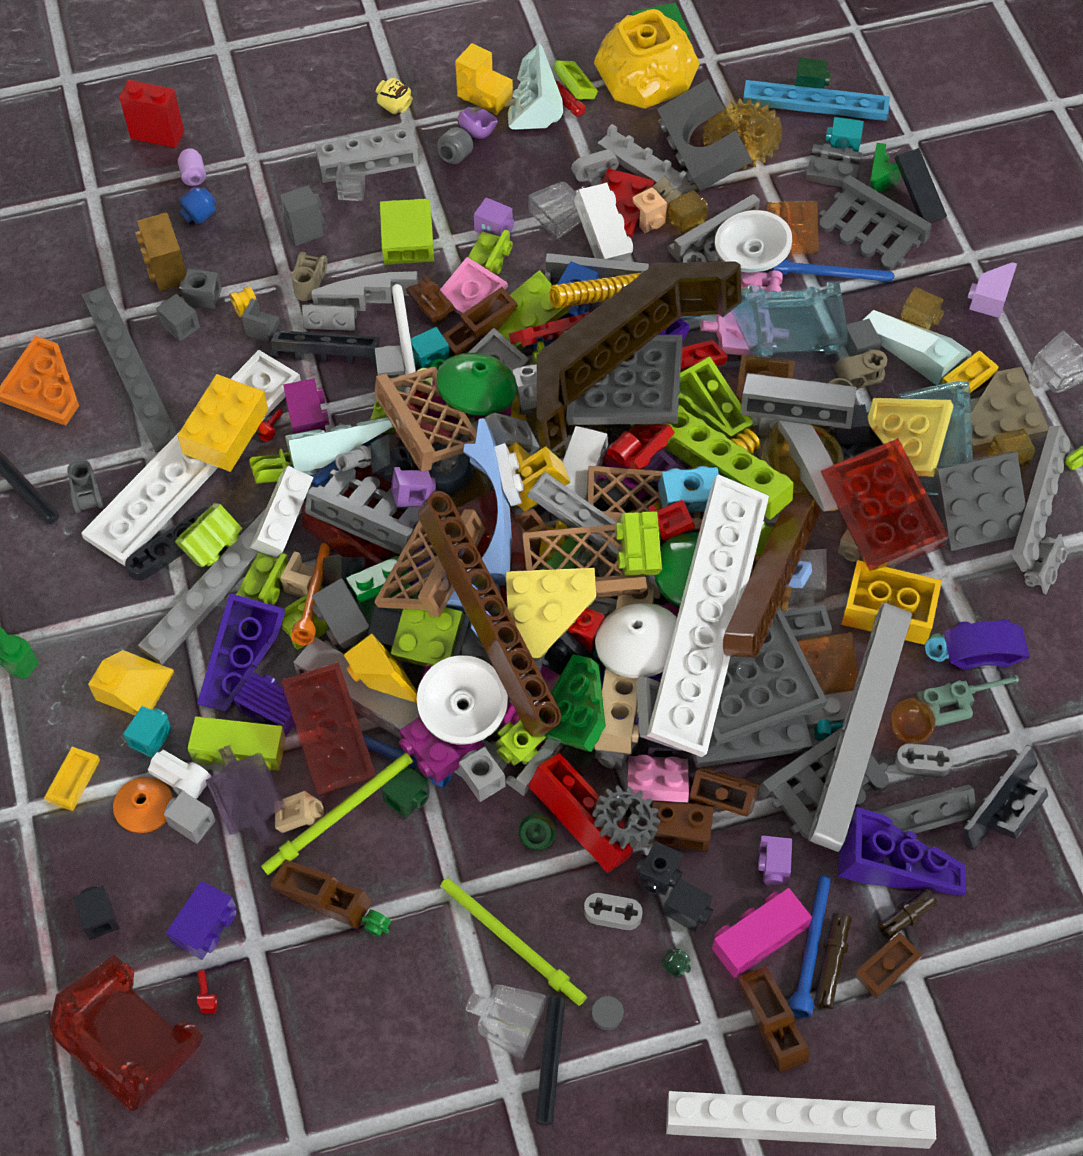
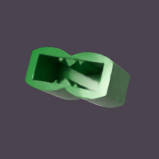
(16, 655)

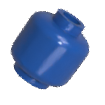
(197, 205)

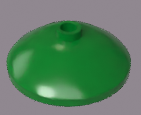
(476, 384)
(676, 563)

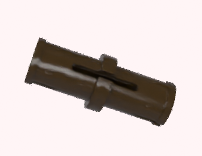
(907, 913)

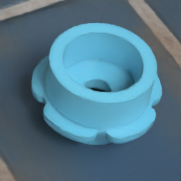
(932, 648)

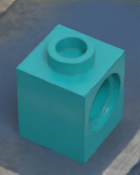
(845, 133)
(429, 347)
(148, 731)

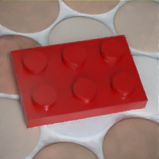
(625, 187)

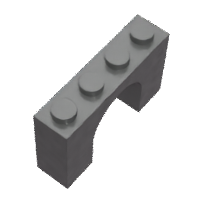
(707, 163)

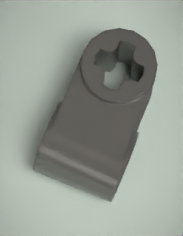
(84, 490)

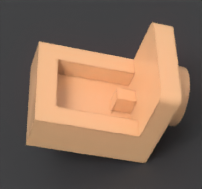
(651, 208)

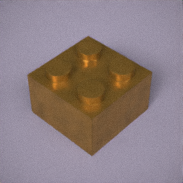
(161, 251)

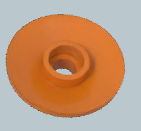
(144, 816)

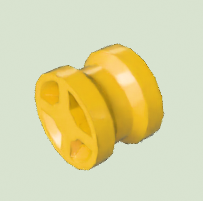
(241, 300)

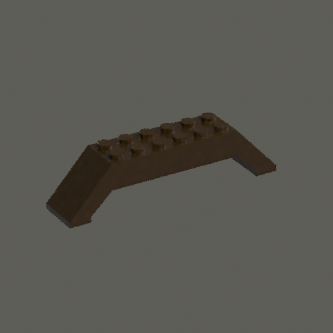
(622, 328)

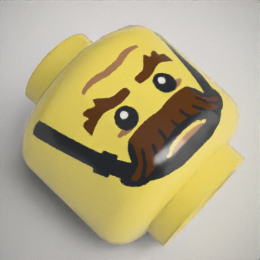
(393, 96)

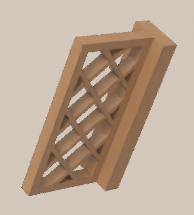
(405, 421)
(622, 473)
(605, 586)
(435, 588)

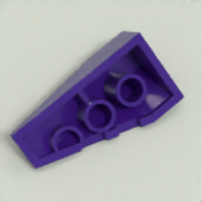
(240, 644)
(888, 857)

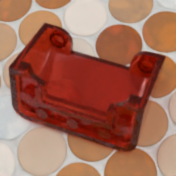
(120, 1034)

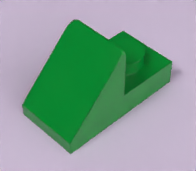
(883, 173)

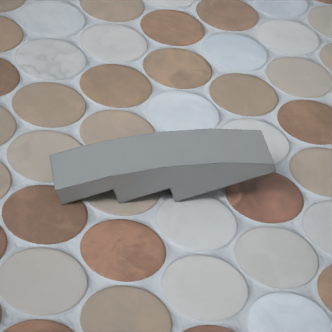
(363, 290)
(811, 458)

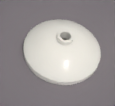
(754, 240)
(632, 650)
(457, 681)

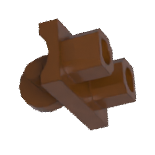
(430, 300)

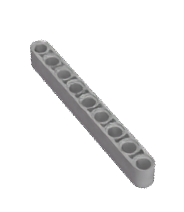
(860, 727)

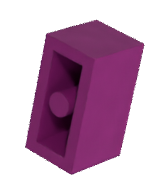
(304, 406)

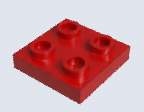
(638, 445)

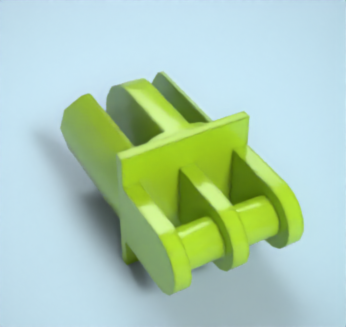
(269, 467)

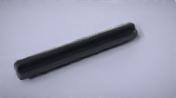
(27, 491)
(550, 1060)

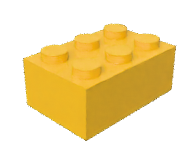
(223, 422)
(898, 588)

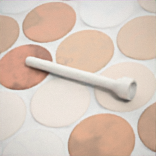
(403, 329)

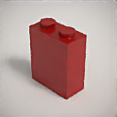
(151, 113)

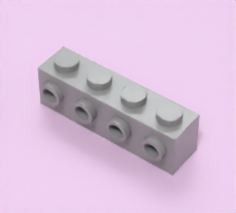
(368, 153)

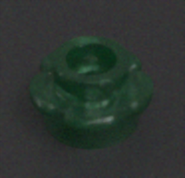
(676, 962)

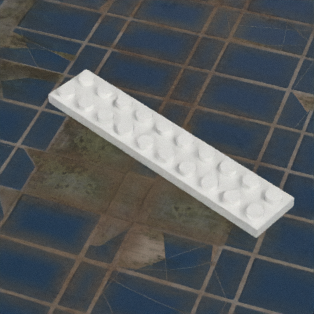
(172, 476)
(713, 589)

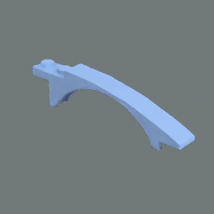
(498, 554)

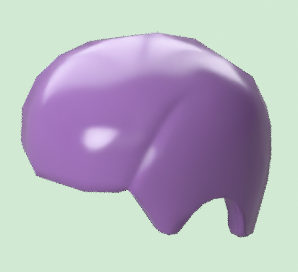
(477, 124)

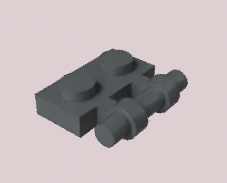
(831, 171)

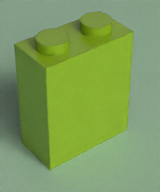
(406, 231)

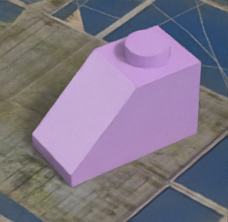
(992, 290)

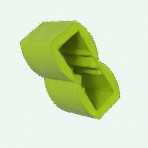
(209, 535)

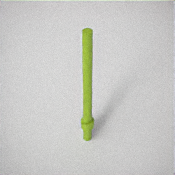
(290, 850)
(557, 978)

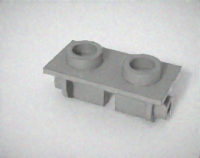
(329, 317)
(1051, 554)

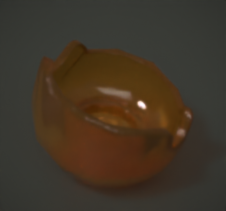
(912, 721)

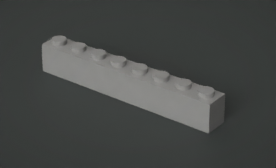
(380, 708)

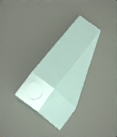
(537, 96)
(920, 348)
(319, 448)

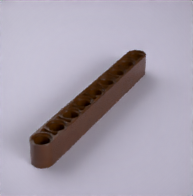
(771, 578)
(489, 627)

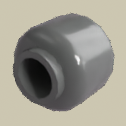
(455, 145)

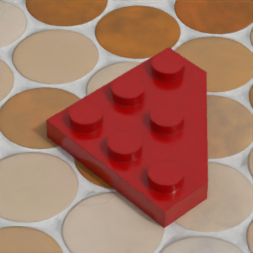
(548, 331)

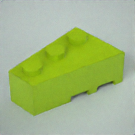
(710, 398)

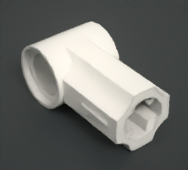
(179, 774)

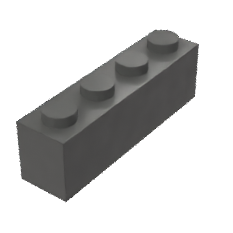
(798, 401)

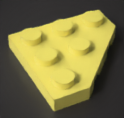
(917, 424)
(548, 603)

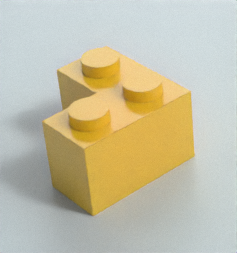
(479, 82)
(533, 467)

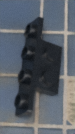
(1010, 803)

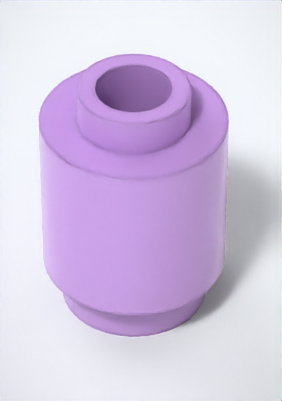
(191, 167)

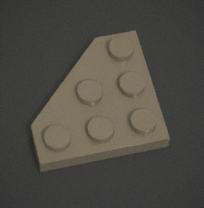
(1006, 407)

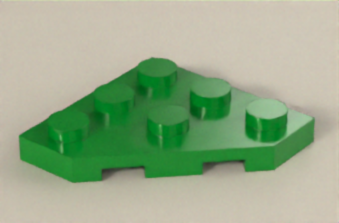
(580, 704)

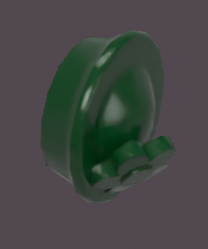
(537, 831)

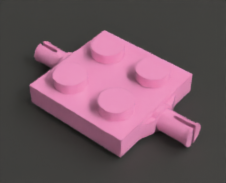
(728, 334)

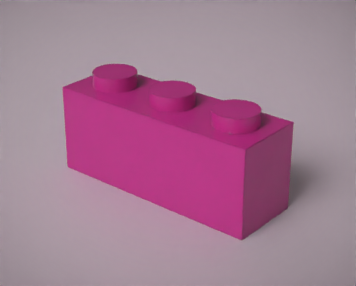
(760, 932)

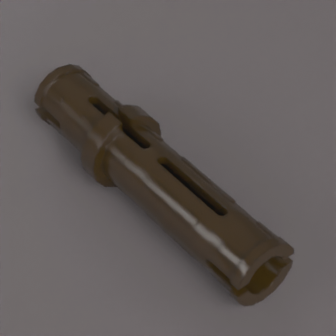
(832, 961)

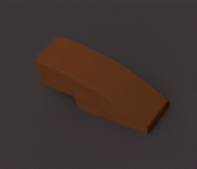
(479, 321)
(322, 893)
(774, 1019)

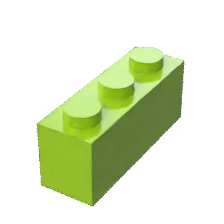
(244, 737)

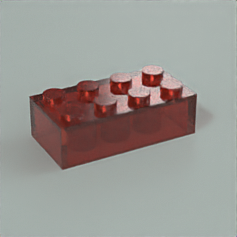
(327, 729)

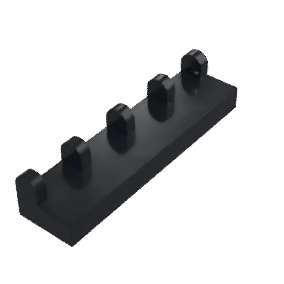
(325, 344)

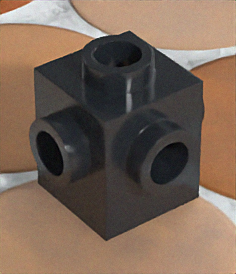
(659, 869)

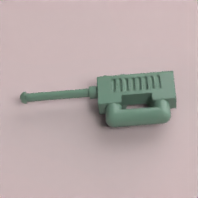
(958, 694)

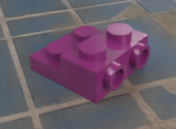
(434, 755)

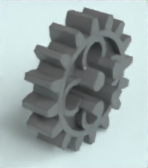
(632, 832)

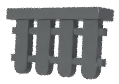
(885, 213)
(354, 514)
(810, 782)

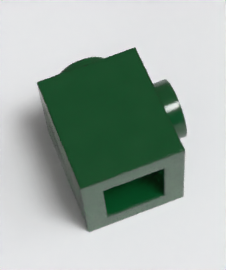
(812, 73)
(406, 791)

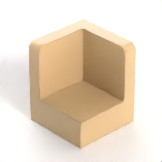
(297, 576)

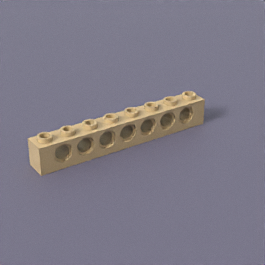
(621, 733)

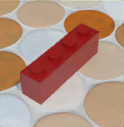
(572, 803)

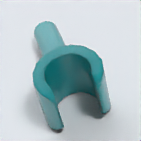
(824, 729)

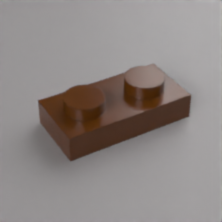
(888, 965)

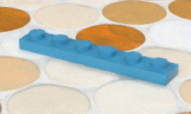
(817, 100)

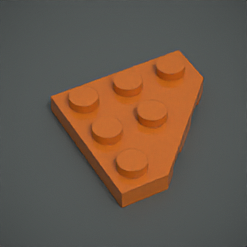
(41, 383)

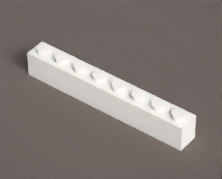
(800, 1119)

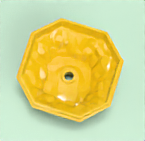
(646, 59)

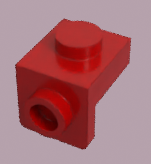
(673, 519)

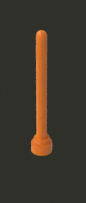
(304, 630)

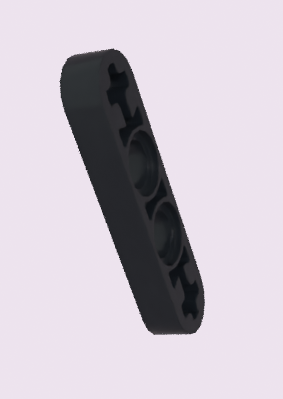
(166, 539)

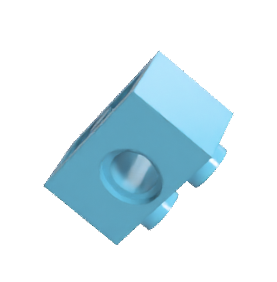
(673, 485)

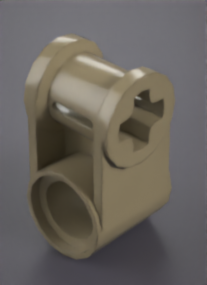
(308, 275)
(859, 369)

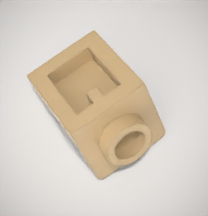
(299, 811)

